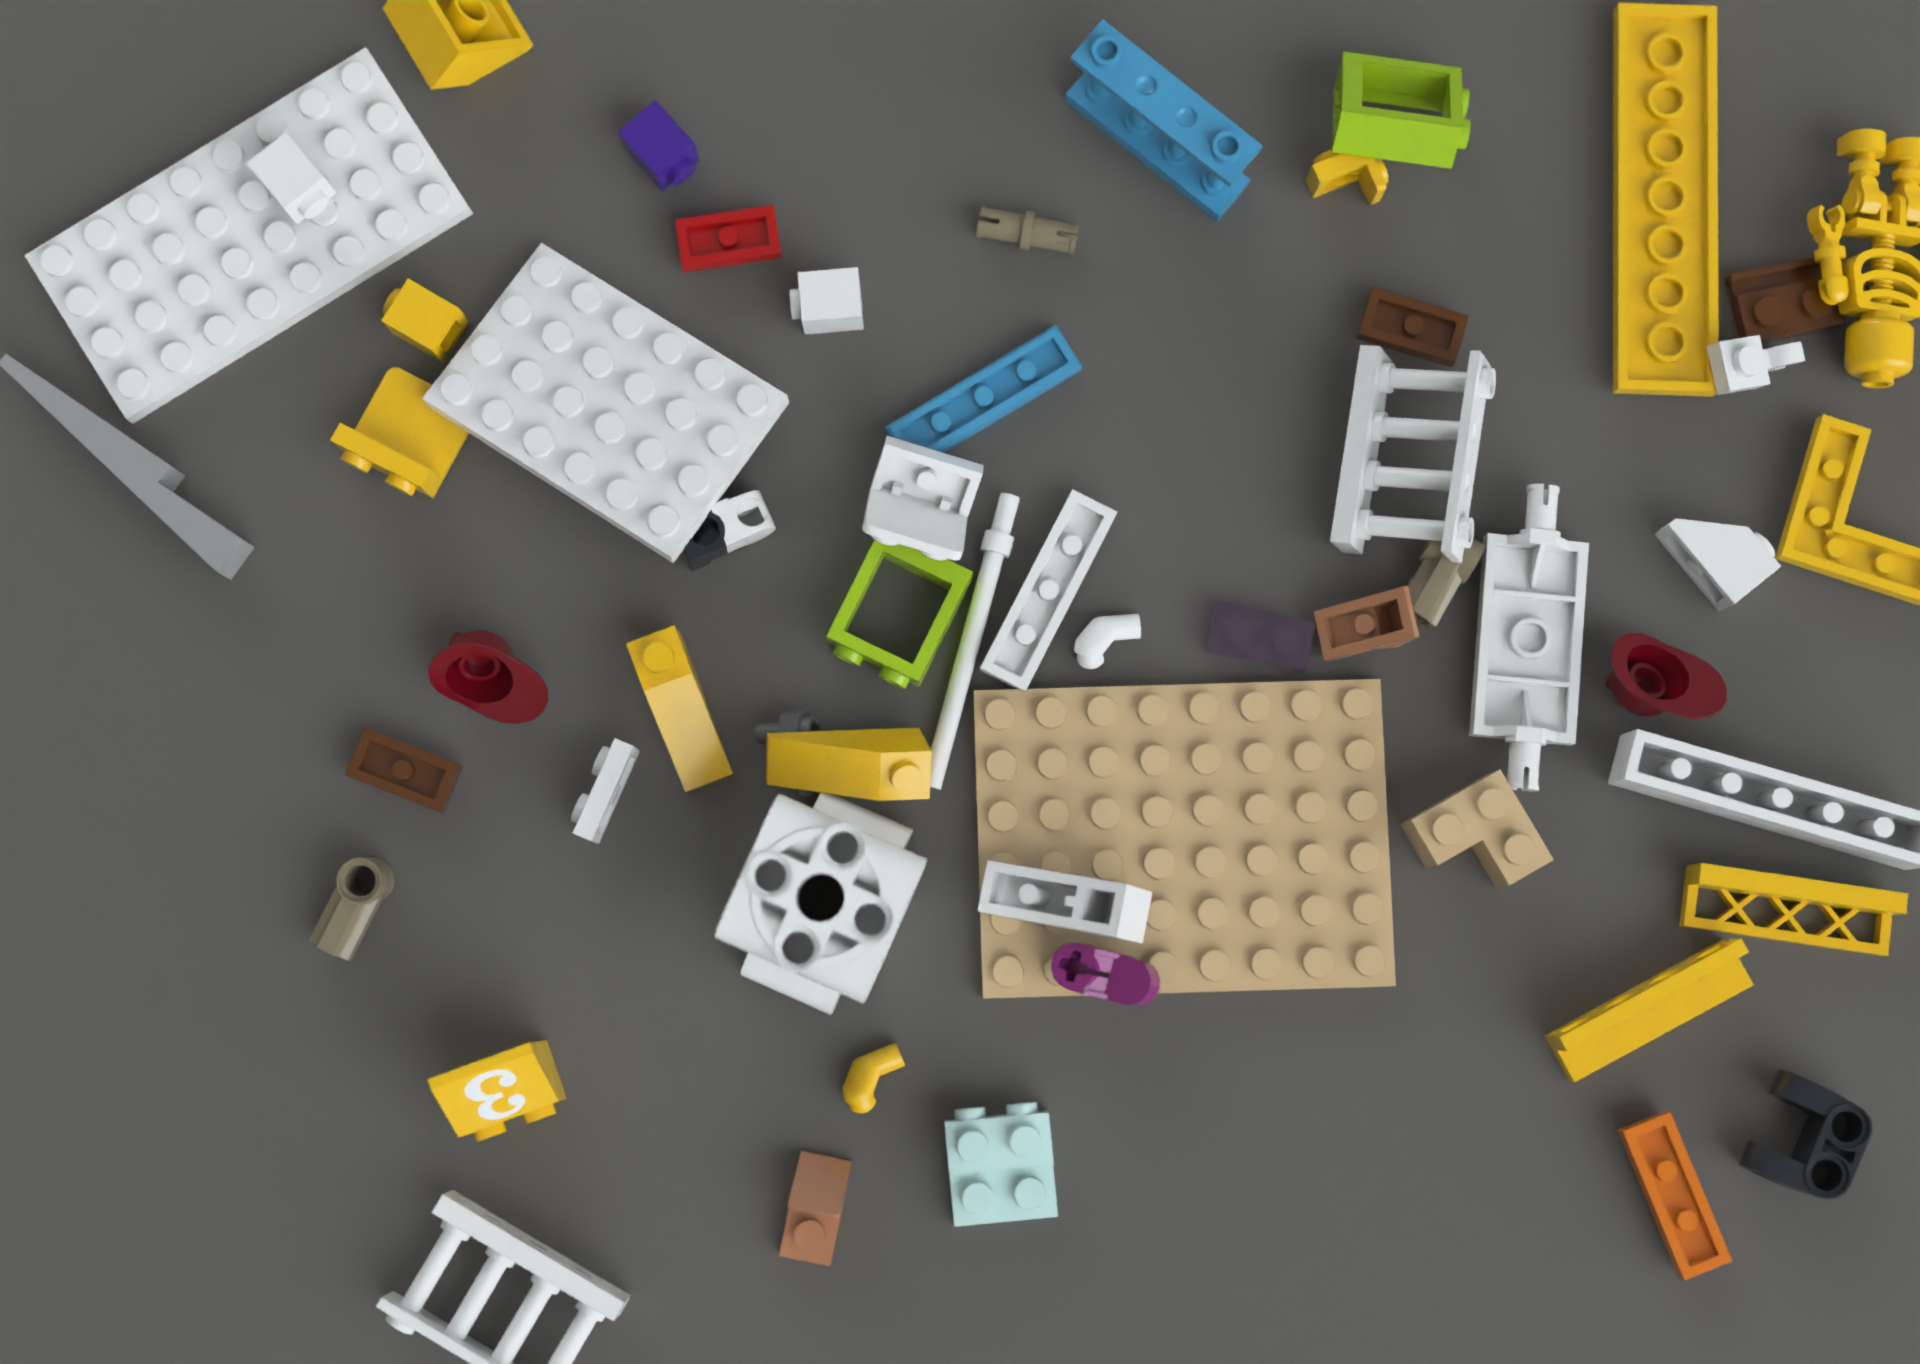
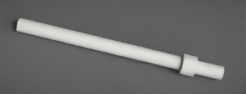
(996, 546)

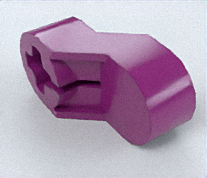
(1081, 968)

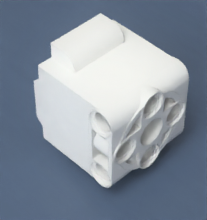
(835, 956)

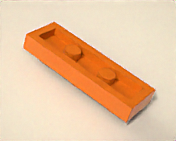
(1674, 1195)

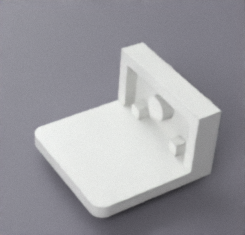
(921, 499)

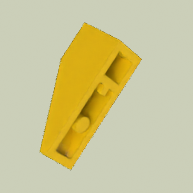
(680, 708)
(852, 763)

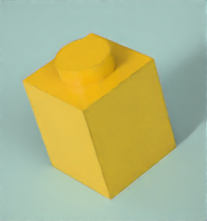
(424, 320)

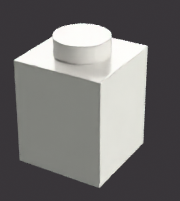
(292, 178)
(828, 301)

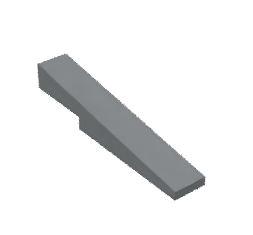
(140, 471)

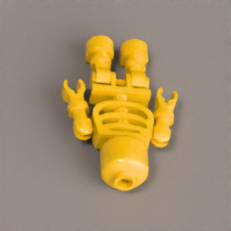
(1882, 339)

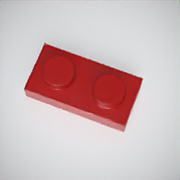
(728, 239)

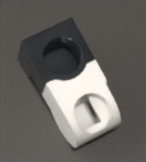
(728, 527)

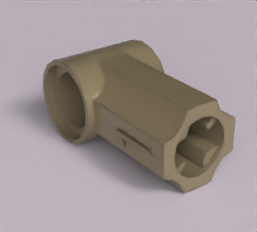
(1438, 580)
(349, 910)

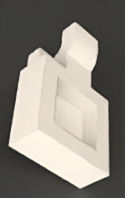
(1745, 365)

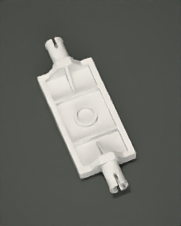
(1529, 638)

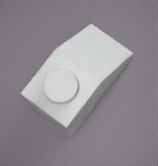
(1719, 557)

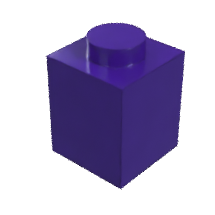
(659, 146)

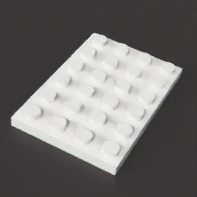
(606, 401)

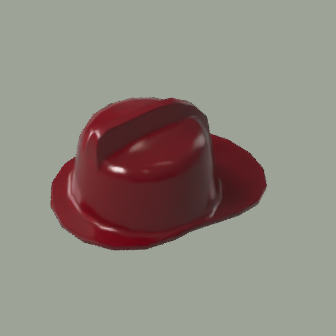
(487, 678)
(1660, 678)

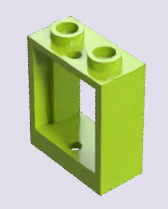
(1394, 133)
(894, 669)

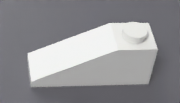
(1065, 901)

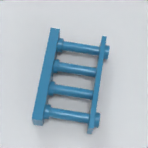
(1161, 121)

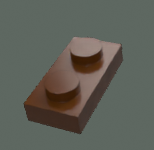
(1412, 327)
(403, 770)

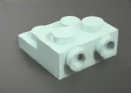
(1001, 1165)

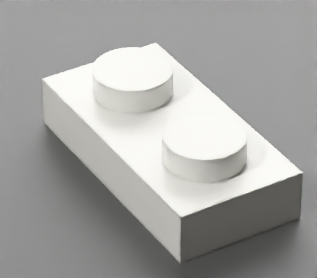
(595, 810)

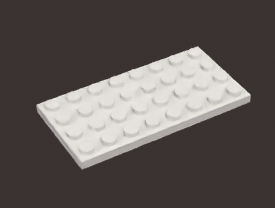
(212, 262)

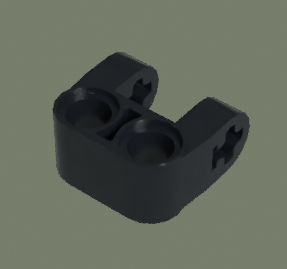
(1815, 1141)

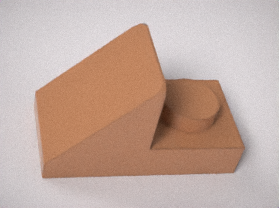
(1367, 624)
(815, 1208)

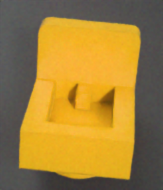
(1337, 170)

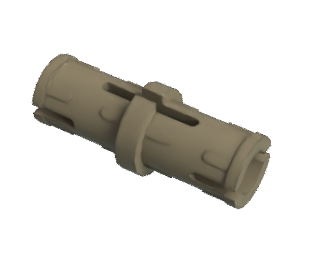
(1027, 230)

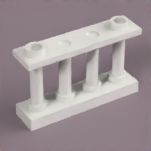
(1371, 425)
(505, 1248)

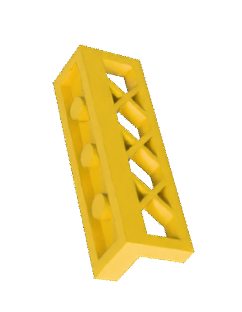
(1794, 889)
(1650, 1009)

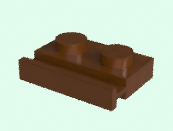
(1781, 301)

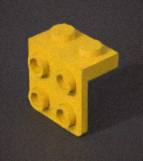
(402, 436)

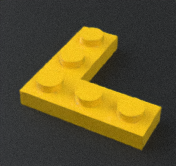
(1815, 525)

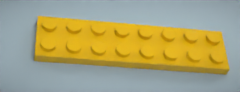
(1665, 198)

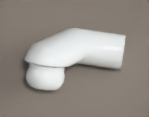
(1101, 633)

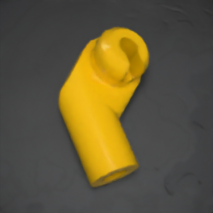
(864, 1075)

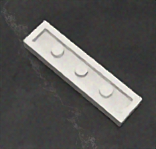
(1048, 591)

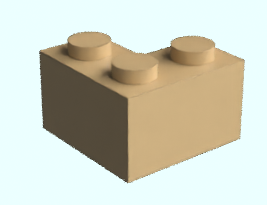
(1489, 821)

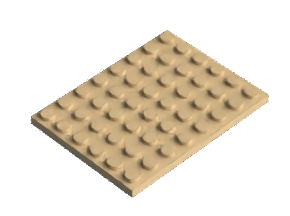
(1226, 800)

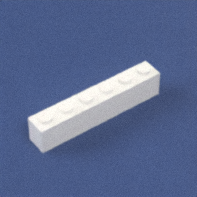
(1767, 798)

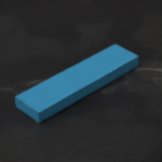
(989, 393)

